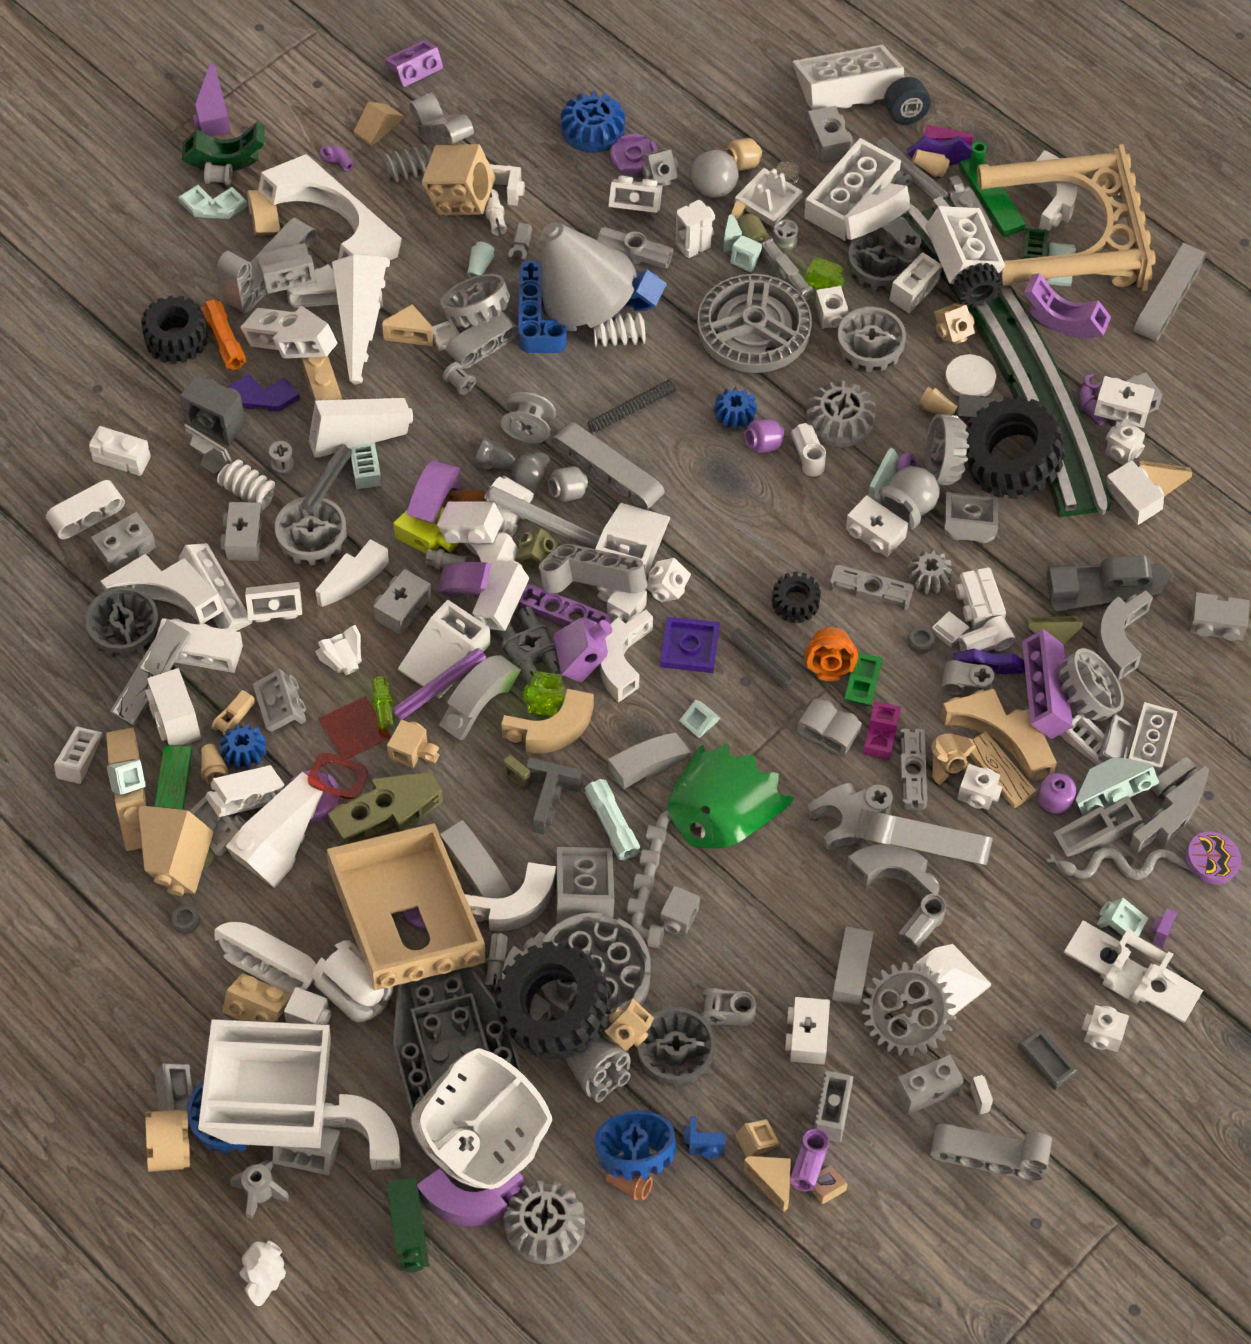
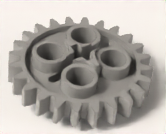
(917, 1033)

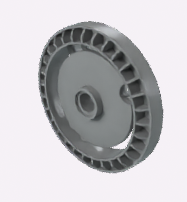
(753, 323)

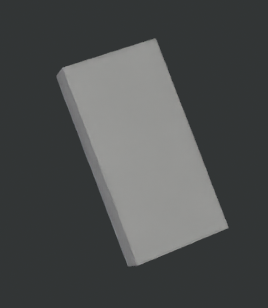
(1117, 739)

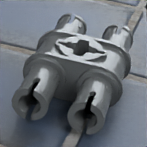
(529, 646)

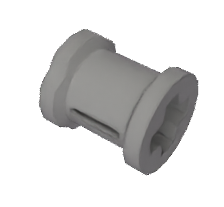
(218, 173)
(460, 379)
(285, 457)

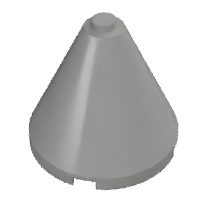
(582, 277)

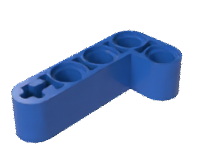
(534, 333)

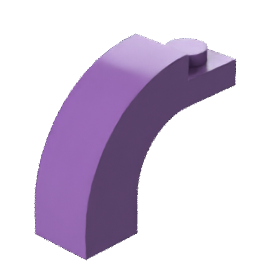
(1064, 316)
(432, 490)
(467, 1207)

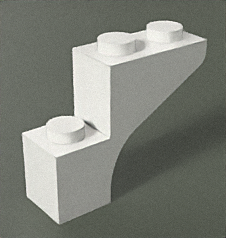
(318, 293)

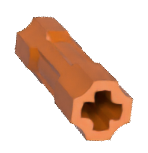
(229, 348)

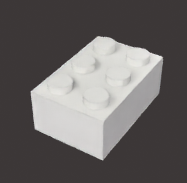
(962, 240)

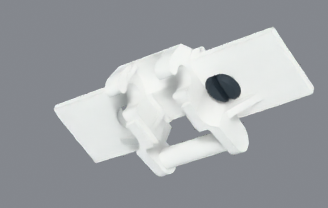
(1129, 978)

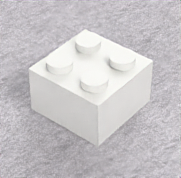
(172, 709)

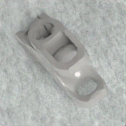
(845, 806)

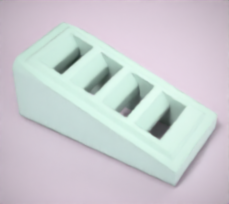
(368, 479)

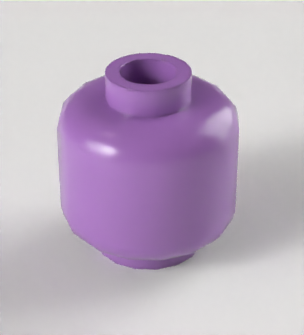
(764, 435)
(1057, 793)

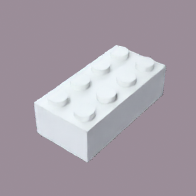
(859, 173)

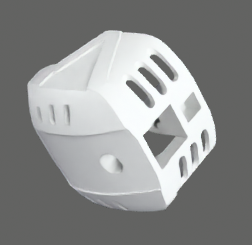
(485, 1114)

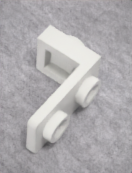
(510, 177)

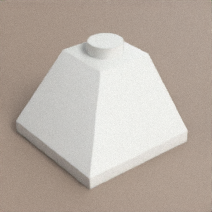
(958, 971)

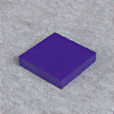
(690, 644)

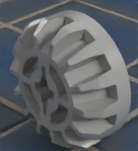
(475, 300)
(871, 333)
(841, 429)
(946, 448)
(311, 530)
(1091, 685)
(547, 1245)

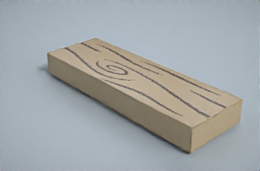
(988, 754)

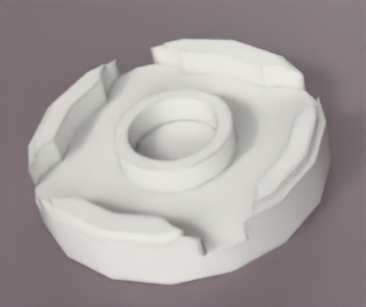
(970, 376)

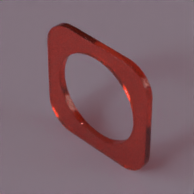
(349, 793)

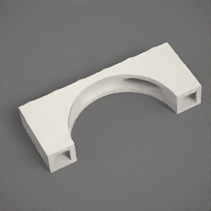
(308, 182)

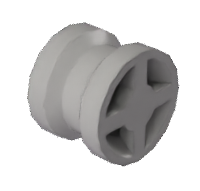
(783, 229)

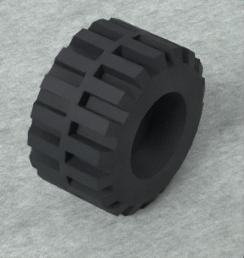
(170, 314)

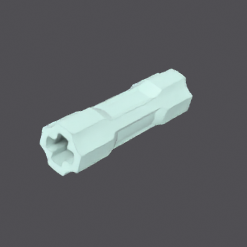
(620, 835)

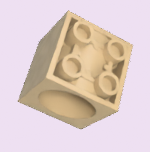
(458, 179)

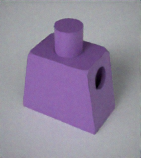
(581, 647)

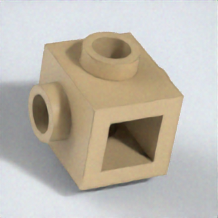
(954, 323)
(628, 1025)

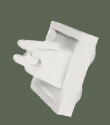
(769, 196)

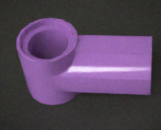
(809, 1160)

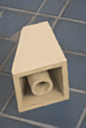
(174, 847)

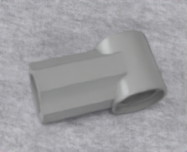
(922, 922)

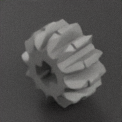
(930, 571)

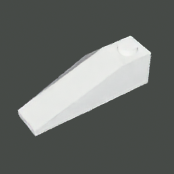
(274, 833)

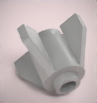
(258, 1186)

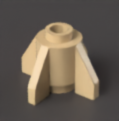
(950, 755)

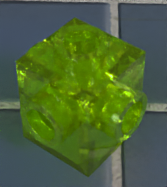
(544, 693)

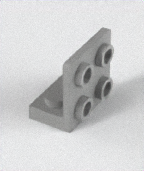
(286, 268)

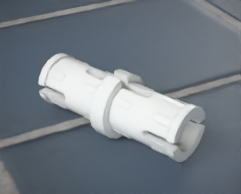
(494, 213)

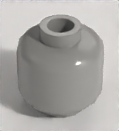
(567, 484)

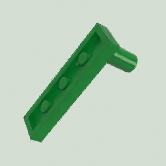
(994, 199)

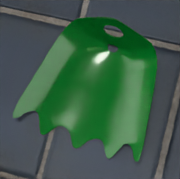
(735, 792)

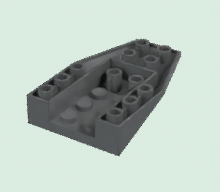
(441, 1022)

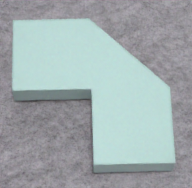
(221, 207)

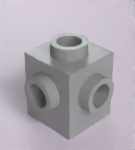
(660, 159)

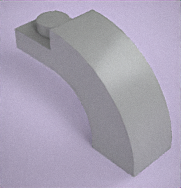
(892, 862)

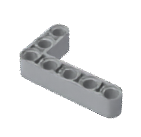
(243, 281)
(923, 836)

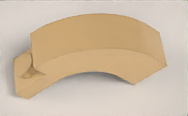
(556, 731)

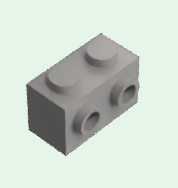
(123, 542)

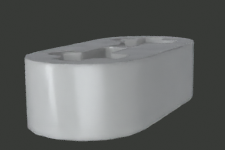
(1173, 776)

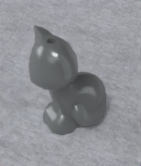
(525, 469)

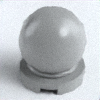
(910, 494)

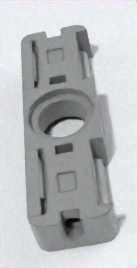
(784, 268)
(855, 580)
(913, 784)

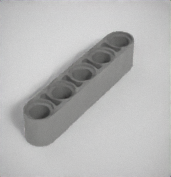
(1170, 292)
(608, 466)

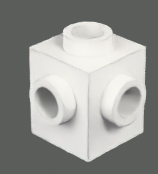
(1124, 443)
(667, 580)
(980, 787)
(1105, 1028)

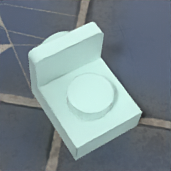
(1121, 916)

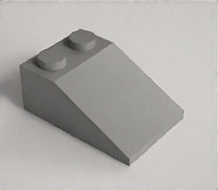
(584, 882)

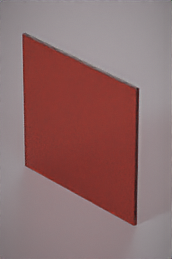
(354, 728)

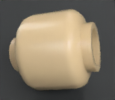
(745, 153)

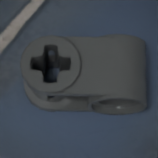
(901, 240)

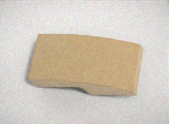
(263, 214)

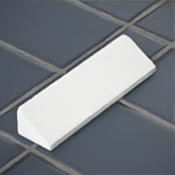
(206, 564)

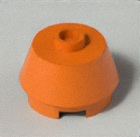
(831, 654)

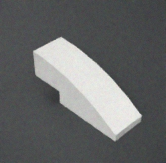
(877, 210)
(352, 573)

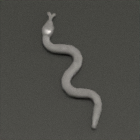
(1069, 868)

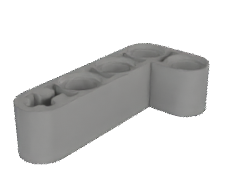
(436, 127)
(591, 567)
(993, 1152)

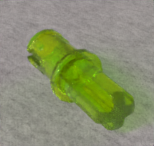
(382, 702)

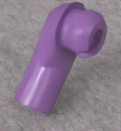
(336, 155)

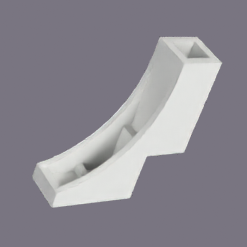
(504, 582)
(176, 584)

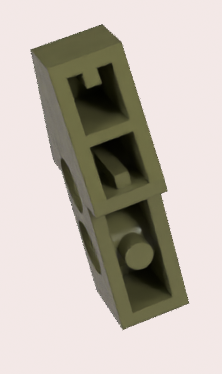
(409, 799)

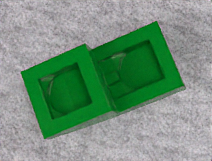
(863, 679)

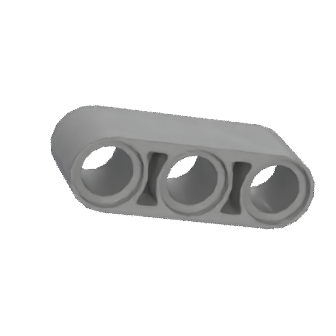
(482, 340)

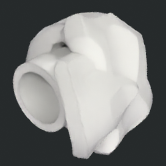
(262, 1270)

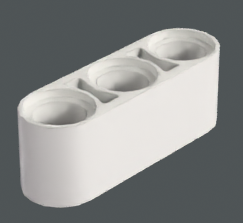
(85, 509)

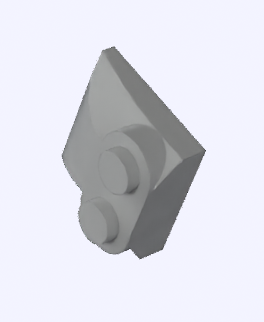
(971, 517)

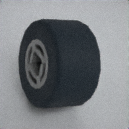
(907, 100)

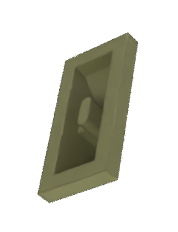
(1060, 627)

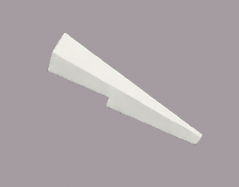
(358, 290)

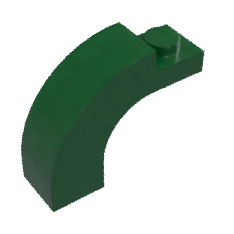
(236, 151)

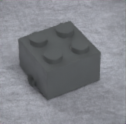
(212, 409)

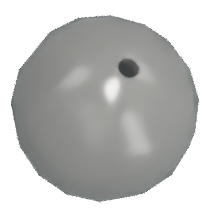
(714, 173)

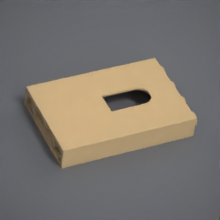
(399, 875)

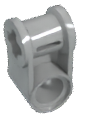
(965, 678)
(725, 1007)

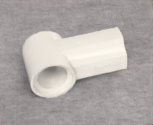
(809, 449)
(993, 635)

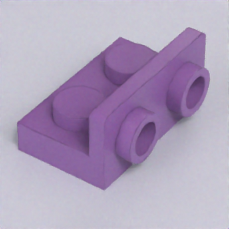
(415, 62)

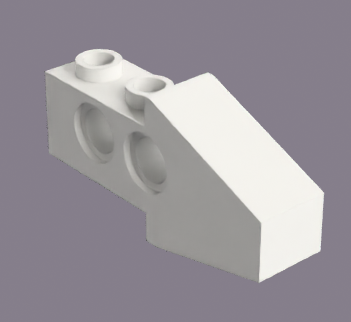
(292, 333)

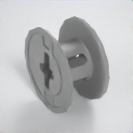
(528, 417)

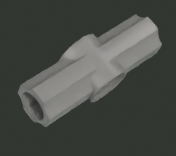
(637, 247)

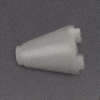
(600, 1068)

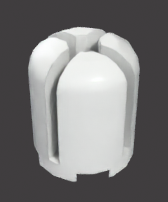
(348, 983)

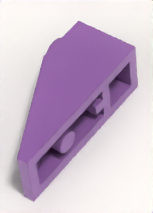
(210, 106)

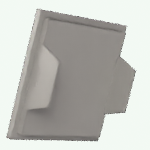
(214, 455)

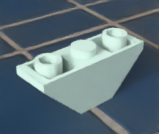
(1113, 782)

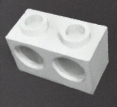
(915, 282)

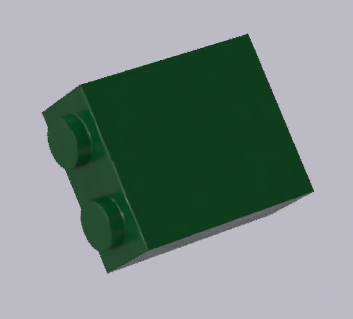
(407, 1224)

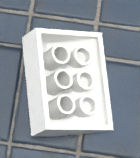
(847, 77)

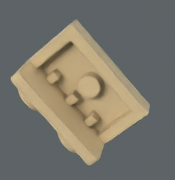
(254, 1000)

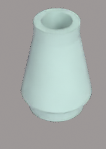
(480, 258)

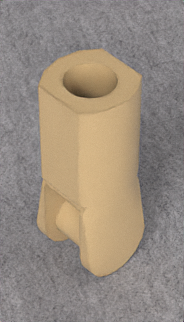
(235, 711)

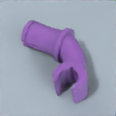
(1088, 400)

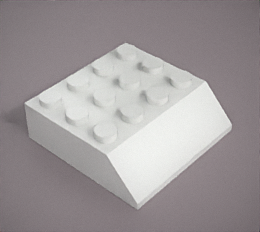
(265, 1083)

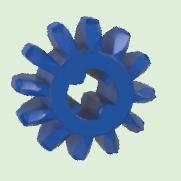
(735, 408)
(243, 746)

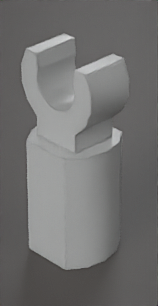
(520, 242)

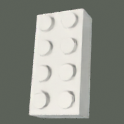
(1153, 735)

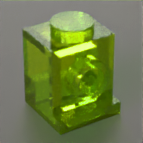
(824, 274)

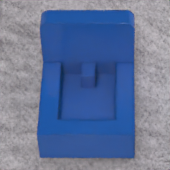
(707, 1144)

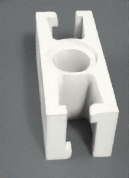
(244, 790)

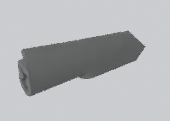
(1100, 584)

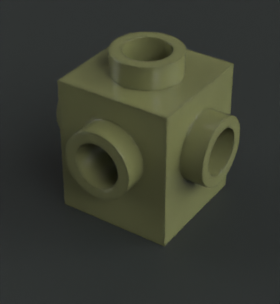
(534, 548)

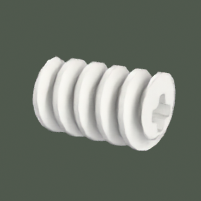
(620, 329)
(246, 483)

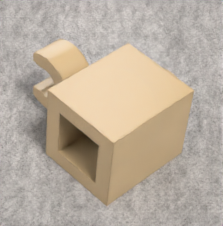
(410, 743)

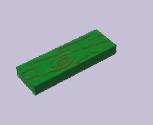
(173, 777)

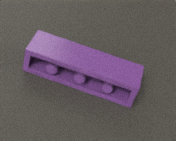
(1046, 701)

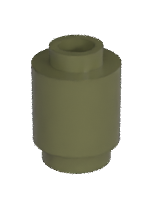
(753, 228)

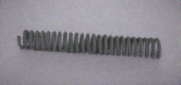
(632, 407)

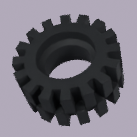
(978, 284)
(796, 584)

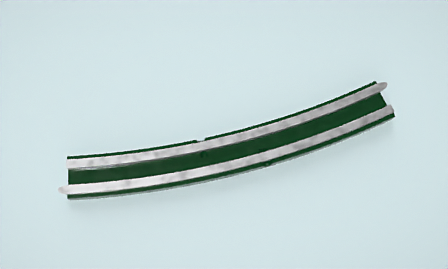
(1034, 375)

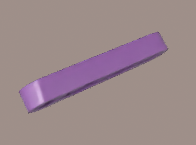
(566, 607)

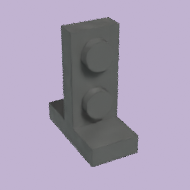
(553, 778)

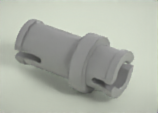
(441, 559)

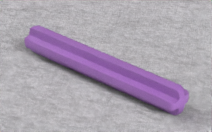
(439, 683)

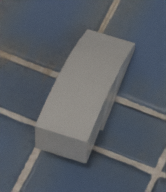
(647, 759)
(1099, 827)
(474, 862)
(852, 965)

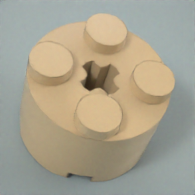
(167, 1140)

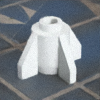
(341, 651)

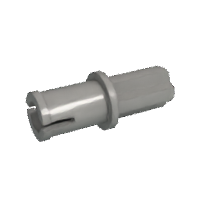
(496, 959)

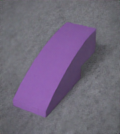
(464, 578)

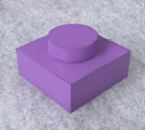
(1162, 927)

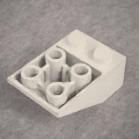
(634, 533)
(442, 643)

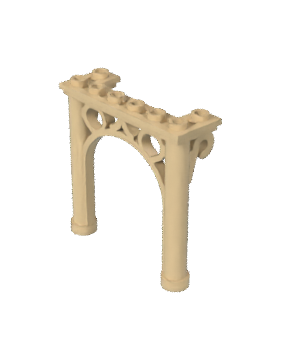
(1096, 175)

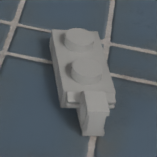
(964, 197)

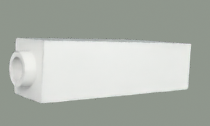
(356, 423)

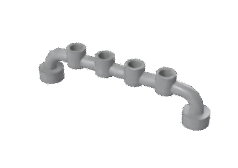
(645, 881)

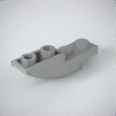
(1175, 812)

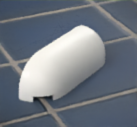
(265, 956)

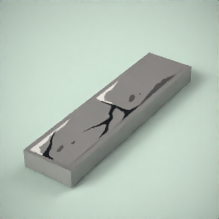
(156, 661)

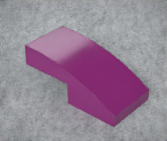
(882, 730)

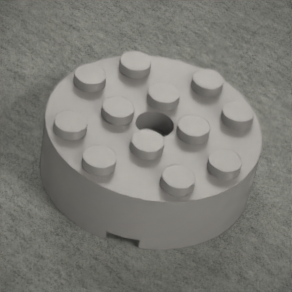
(615, 950)

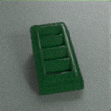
(1032, 248)

